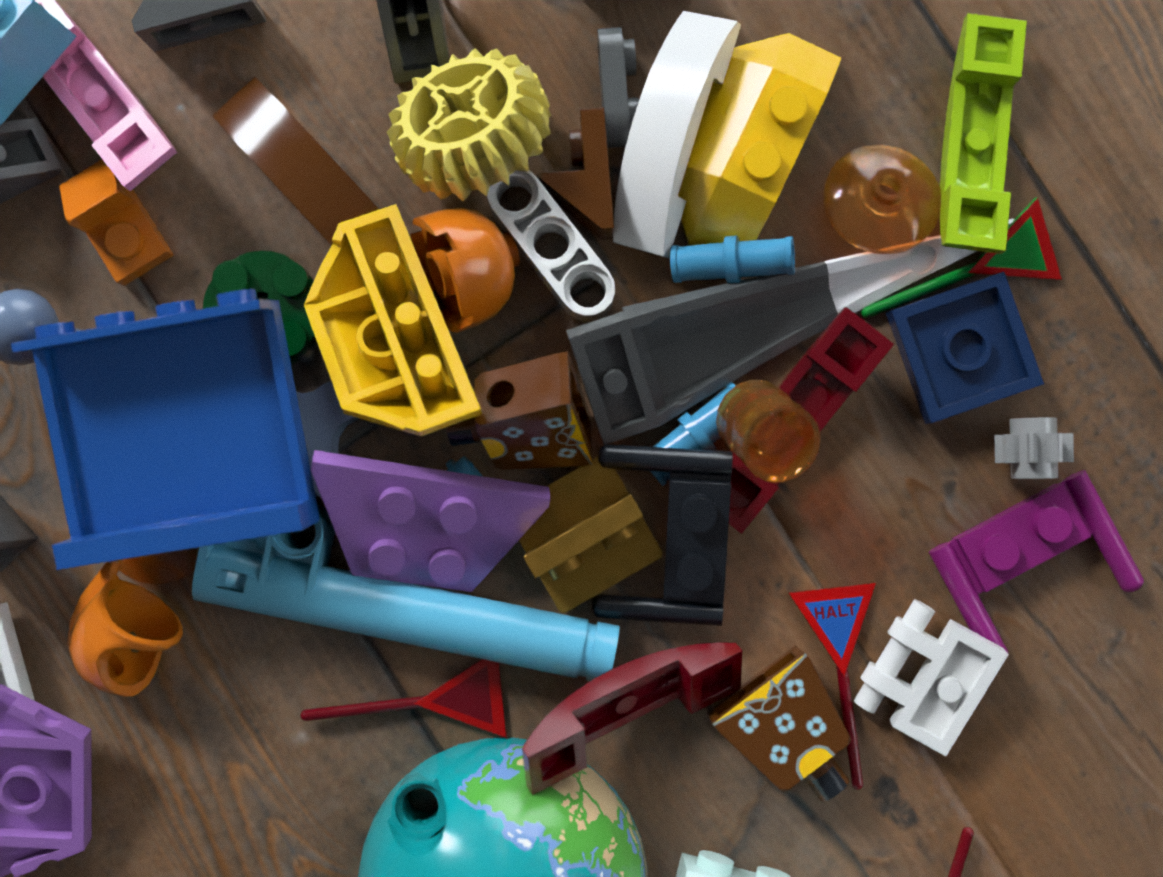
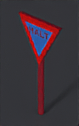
(836, 621)

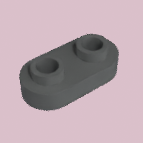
(616, 62)

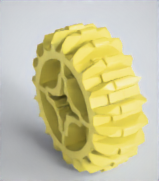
(469, 124)

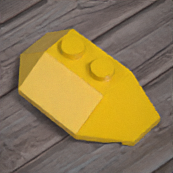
(752, 136)
(386, 331)

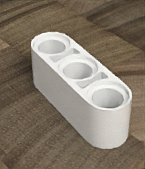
(558, 274)

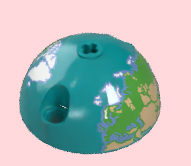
(498, 824)

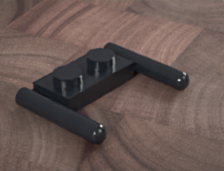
(694, 535)

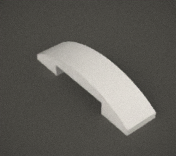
(666, 130)

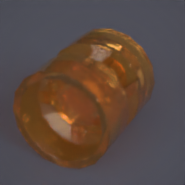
(768, 430)

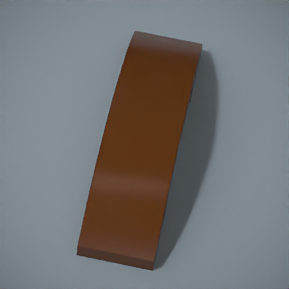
(292, 159)

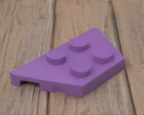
(423, 520)
(42, 784)

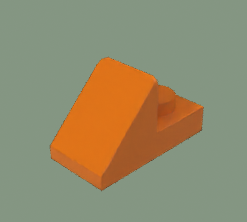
(113, 222)

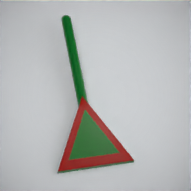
(1026, 255)

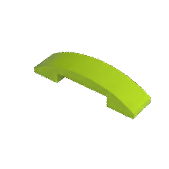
(977, 134)

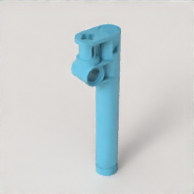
(296, 584)

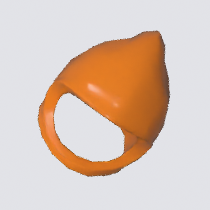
(101, 637)

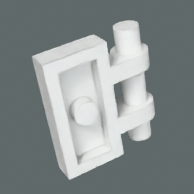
(946, 686)

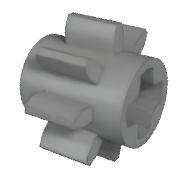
(1034, 448)

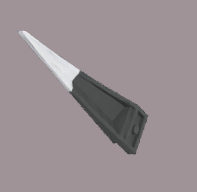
(686, 346)

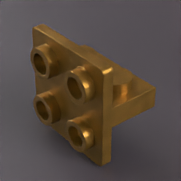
(588, 537)

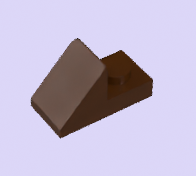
(586, 191)

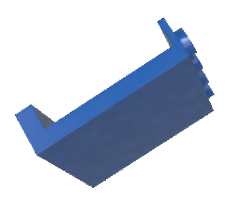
(174, 429)

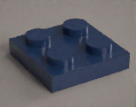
(964, 348)

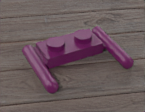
(1025, 538)

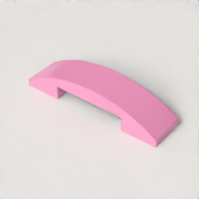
(106, 107)

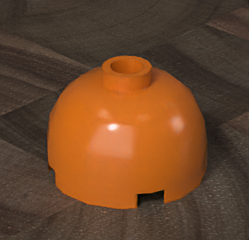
(466, 264)

